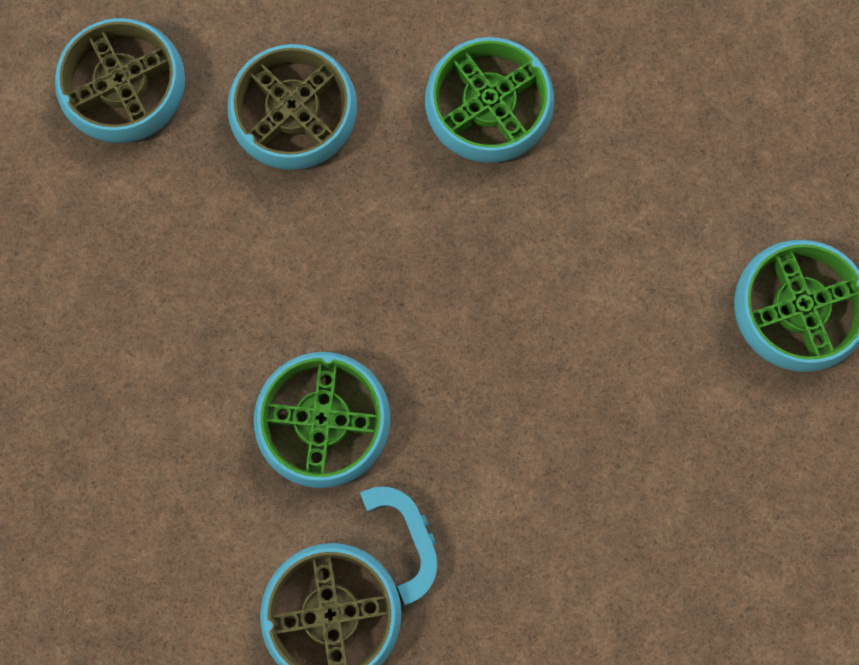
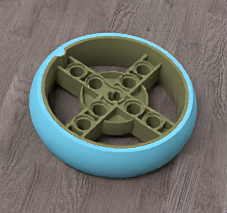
(98, 38)
(258, 72)
(322, 557)

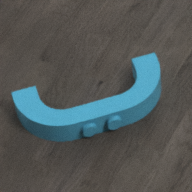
(386, 496)

